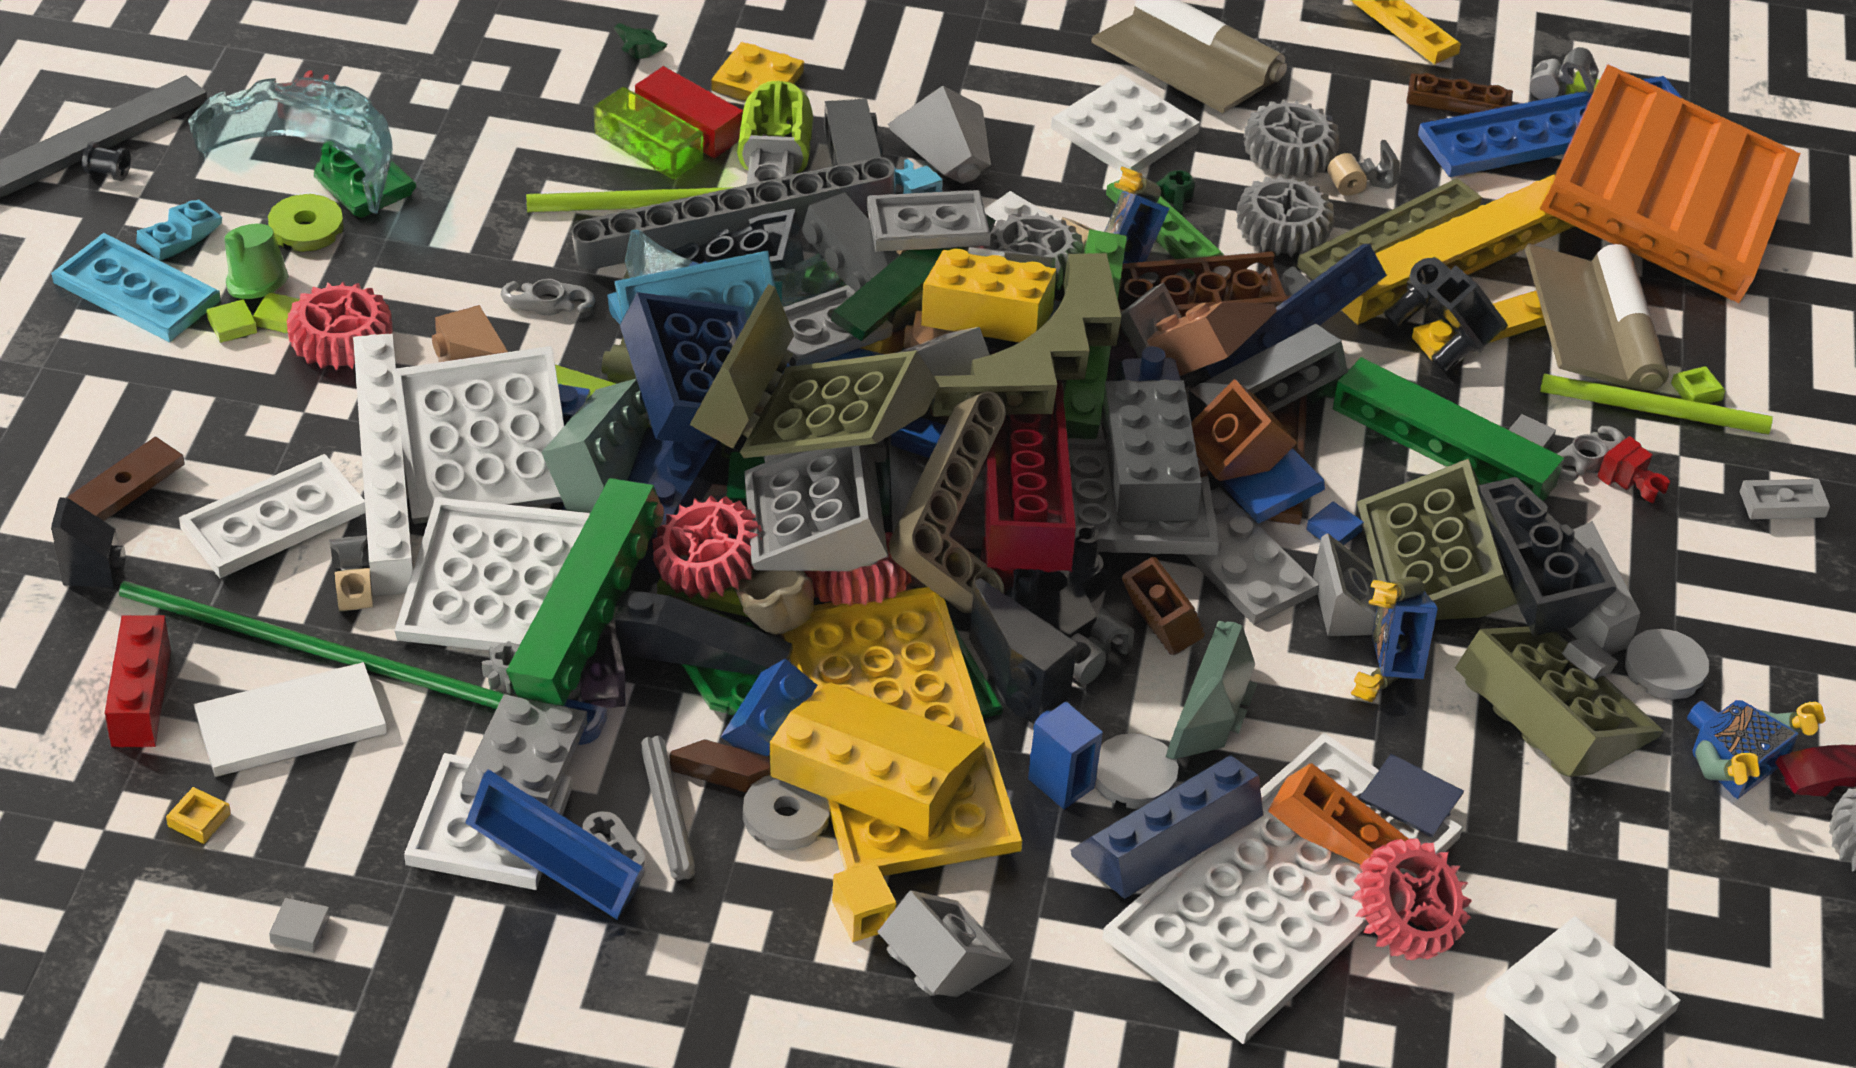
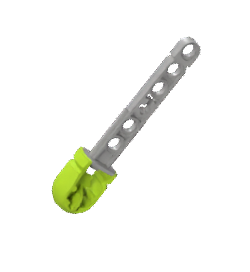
(768, 112)

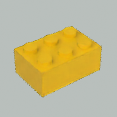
(988, 292)

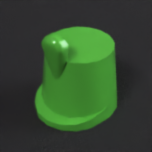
(253, 262)

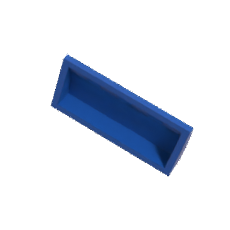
(554, 845)

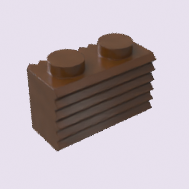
(1163, 606)

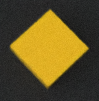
(198, 815)

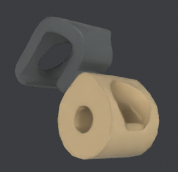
(1351, 176)
(352, 582)

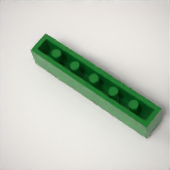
(1442, 428)
(585, 592)

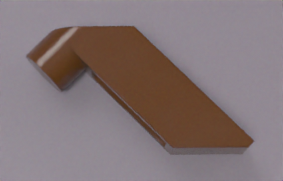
(720, 764)

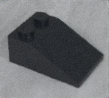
(1021, 653)

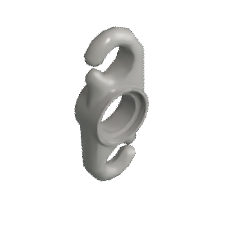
(531, 301)
(1590, 442)

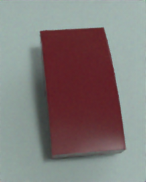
(1819, 769)

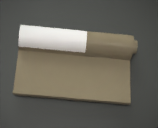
(1193, 52)
(1598, 316)

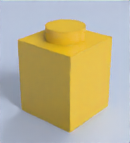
(862, 900)

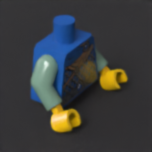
(1745, 742)

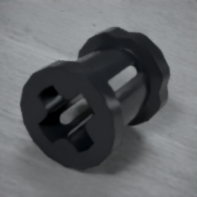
(106, 161)

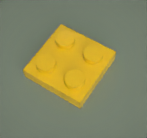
(752, 67)

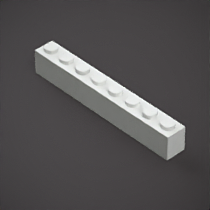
(382, 466)

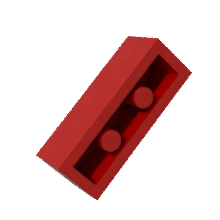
(696, 106)
(138, 681)

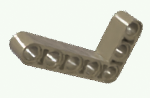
(938, 500)

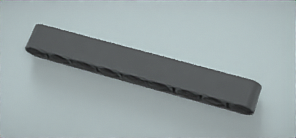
(696, 219)

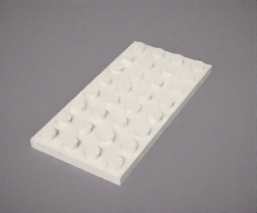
(1256, 910)

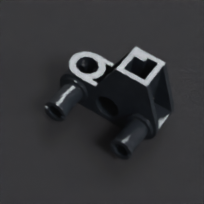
(1456, 302)
(1065, 596)

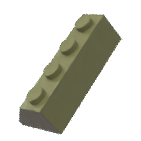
(748, 373)

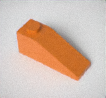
(1331, 815)

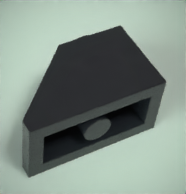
(85, 546)

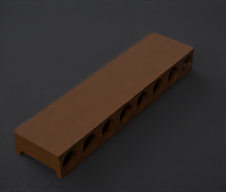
(1204, 286)

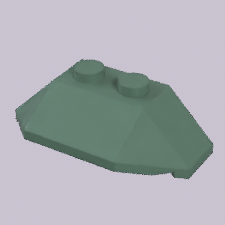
(1216, 694)

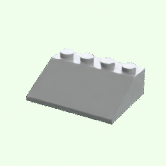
(816, 511)

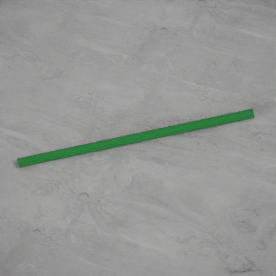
(310, 644)

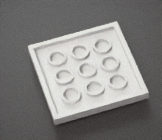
(479, 429)
(484, 572)

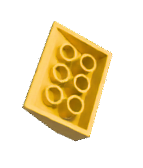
(873, 757)

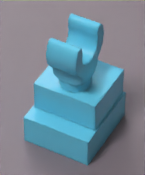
(917, 180)

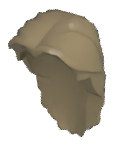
(777, 599)

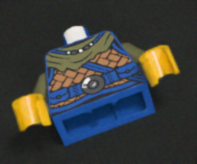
(1137, 215)
(1399, 634)

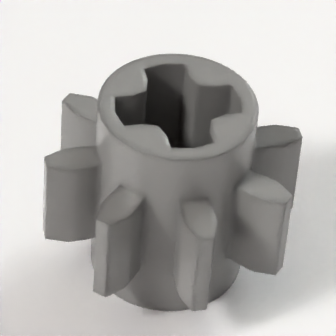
(496, 667)

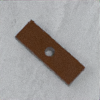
(1456, 94)
(128, 478)

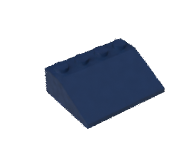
(677, 355)
(678, 474)

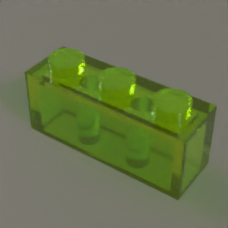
(648, 132)

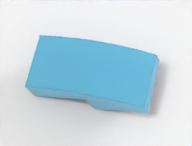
(185, 227)

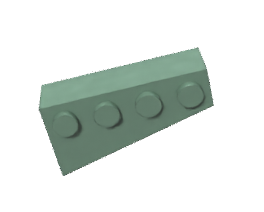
(597, 444)

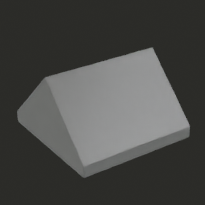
(1344, 590)

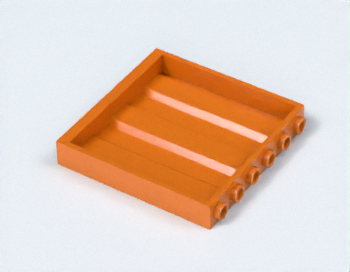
(1672, 183)

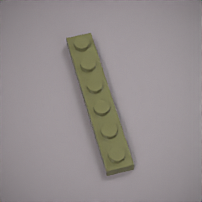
(1394, 226)

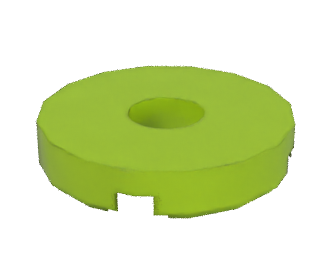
(291, 211)

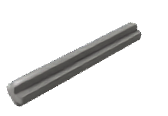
(668, 808)

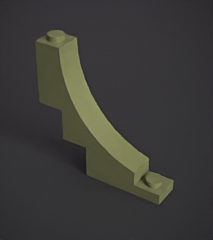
(1058, 351)

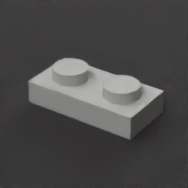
(1784, 499)

